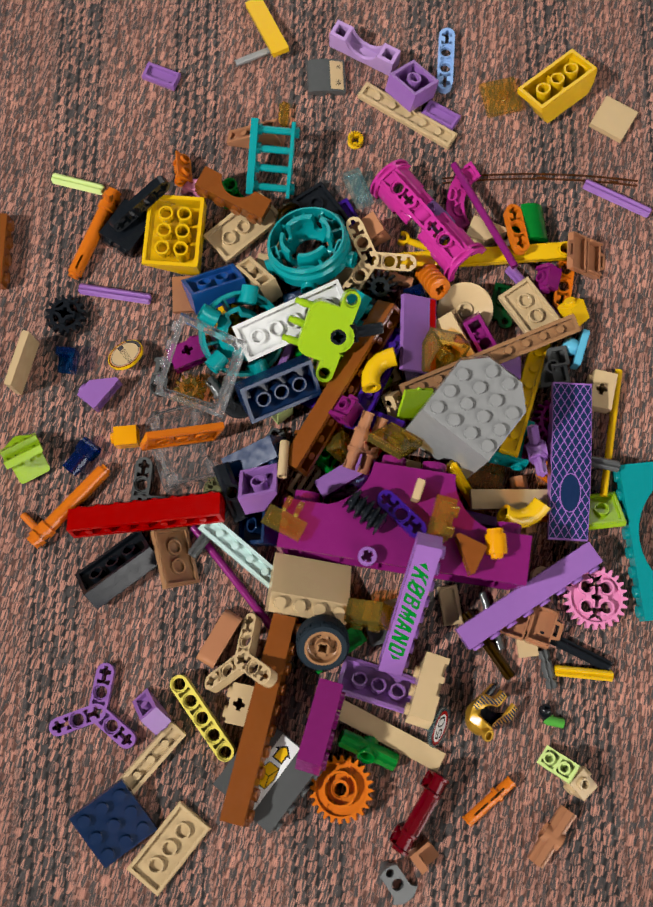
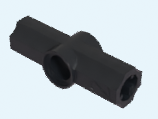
(226, 479)

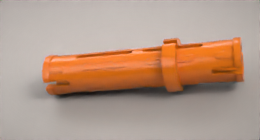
(507, 784)

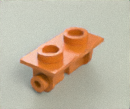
(182, 169)

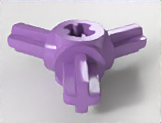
(537, 450)

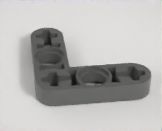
(146, 493)

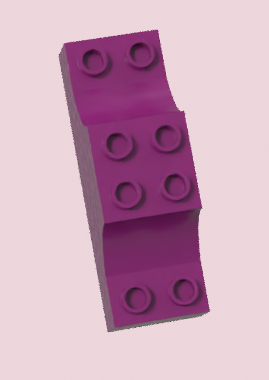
(338, 537)

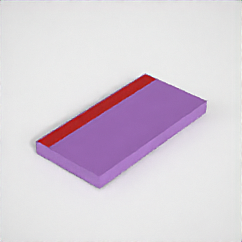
(416, 318)

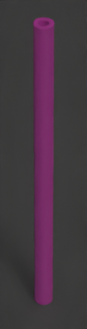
(484, 215)
(234, 579)

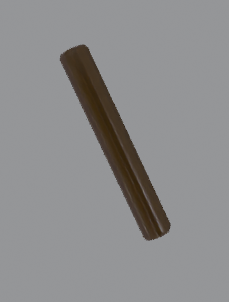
(493, 652)

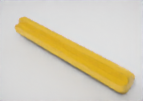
(461, 481)

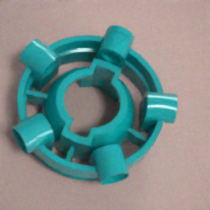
(315, 266)
(208, 314)

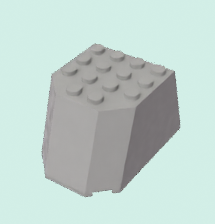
(470, 413)

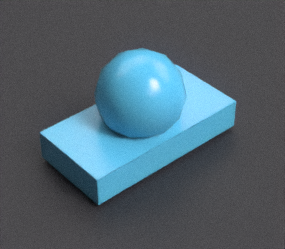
(577, 348)

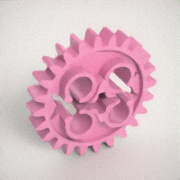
(613, 598)

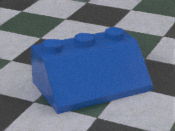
(212, 284)

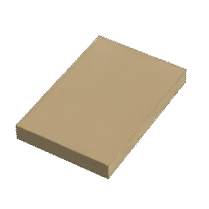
(527, 306)
(21, 362)

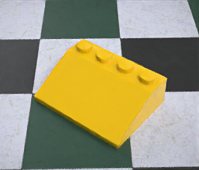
(175, 234)

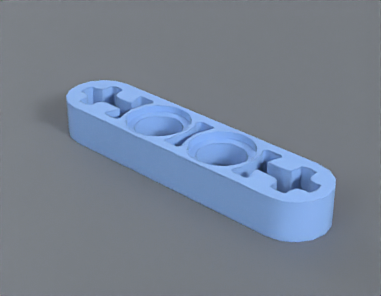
(445, 60)

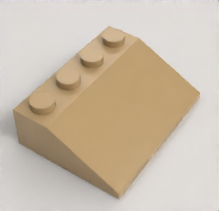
(308, 587)

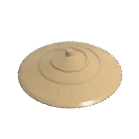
(467, 300)

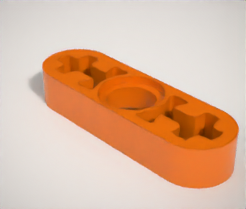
(514, 237)

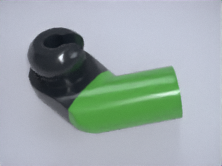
(548, 717)

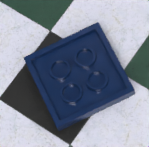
(113, 823)

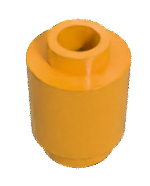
(496, 543)

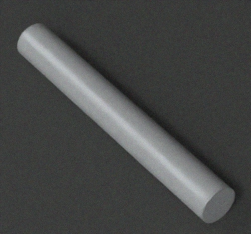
(251, 57)

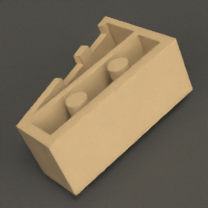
(425, 690)

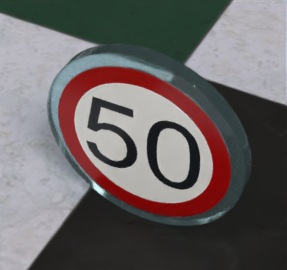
(438, 727)

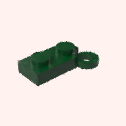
(499, 311)

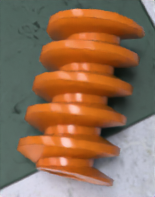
(432, 281)

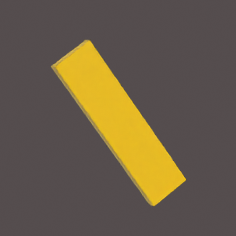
(267, 27)

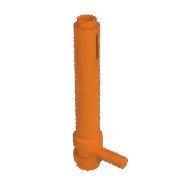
(105, 209)
(47, 528)

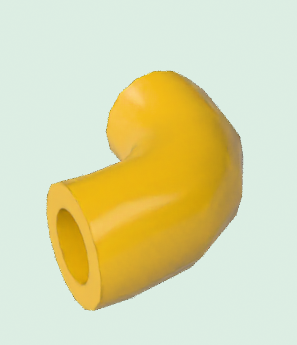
(375, 368)
(524, 516)

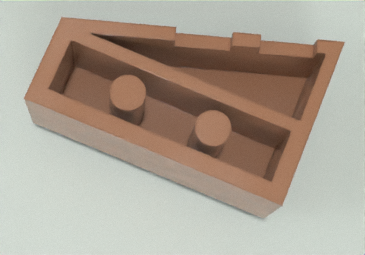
(375, 229)

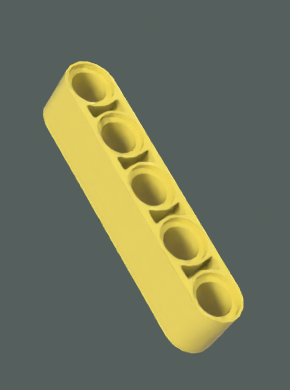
(212, 722)

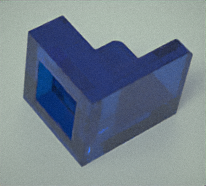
(67, 360)

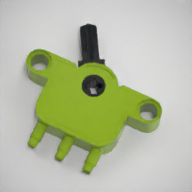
(320, 326)

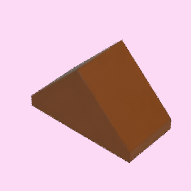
(470, 552)

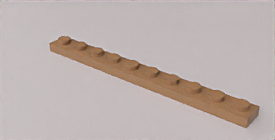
(505, 351)

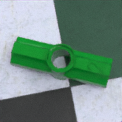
(368, 749)

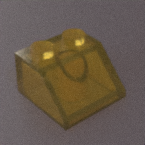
(442, 348)

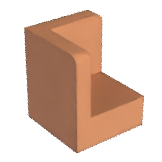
(423, 855)

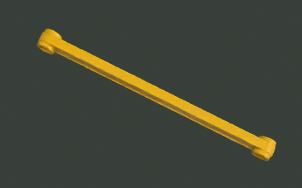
(492, 256)

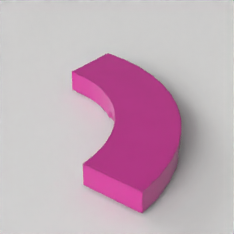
(456, 196)

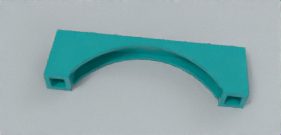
(633, 489)

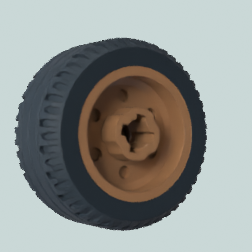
(322, 642)

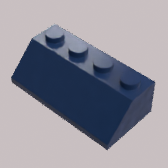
(278, 388)

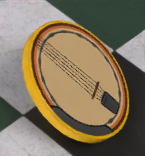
(125, 355)

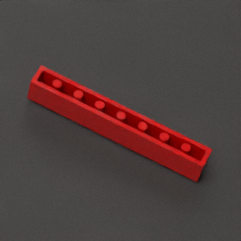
(146, 515)

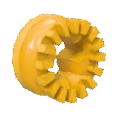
(353, 145)

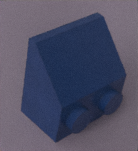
(256, 533)

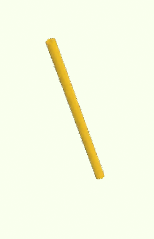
(611, 435)

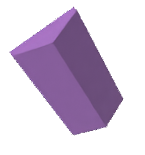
(366, 683)

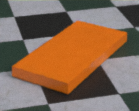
(181, 436)

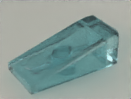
(357, 188)

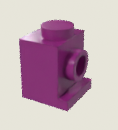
(547, 278)
(347, 410)

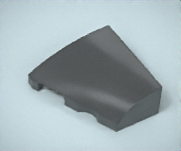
(555, 367)

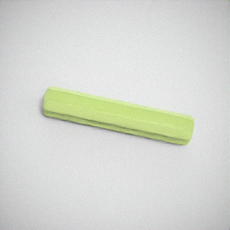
(78, 184)

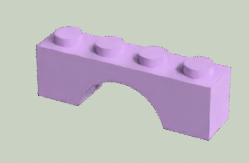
(346, 40)

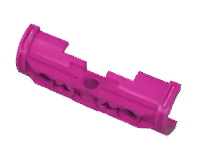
(447, 256)

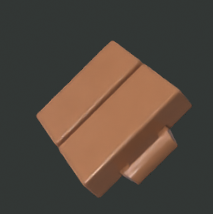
(585, 255)
(543, 620)

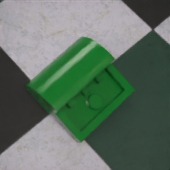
(534, 223)

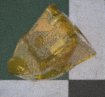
(338, 444)

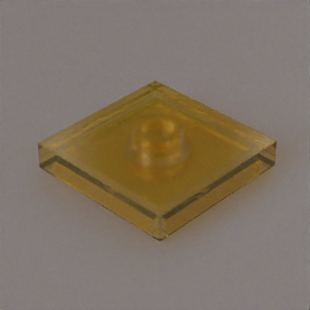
(500, 97)
(395, 440)

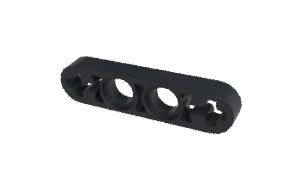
(154, 190)

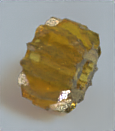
(190, 383)

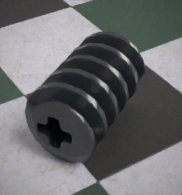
(366, 511)

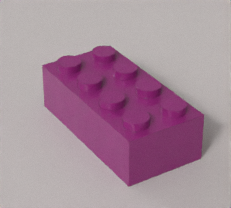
(321, 720)

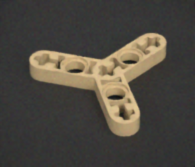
(380, 256)
(218, 678)

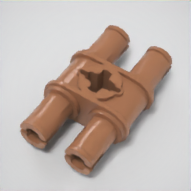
(357, 444)

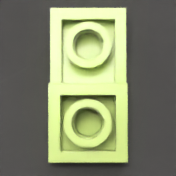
(558, 764)

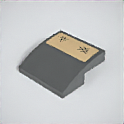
(326, 77)

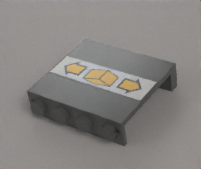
(280, 785)

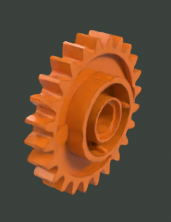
(356, 794)

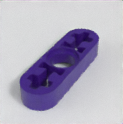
(385, 507)

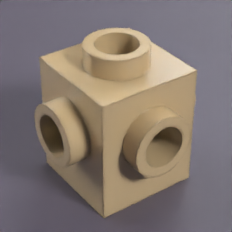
(581, 785)

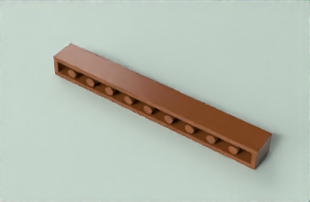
(346, 380)
(259, 724)

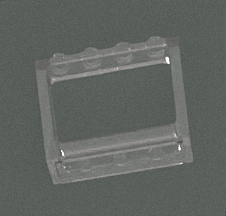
(240, 347)

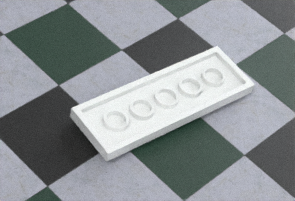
(265, 330)

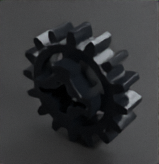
(69, 322)

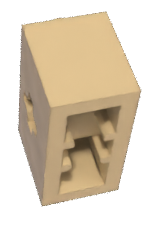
(606, 383)
(231, 712)

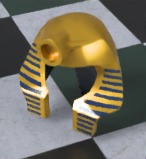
(481, 719)

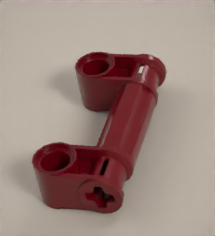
(406, 835)

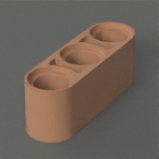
(219, 638)

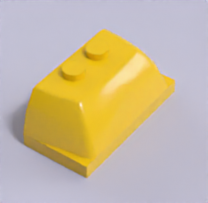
(559, 85)

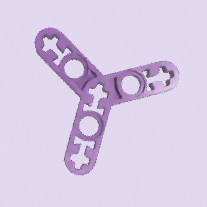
(105, 717)

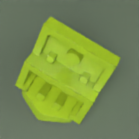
(25, 457)

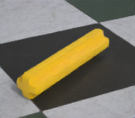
(583, 673)

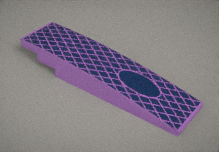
(569, 461)

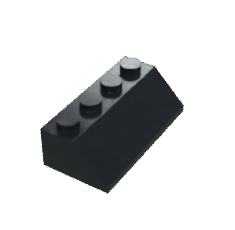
(117, 569)

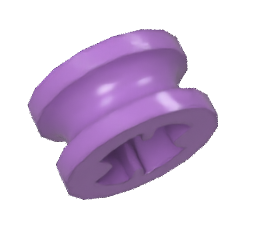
(361, 554)

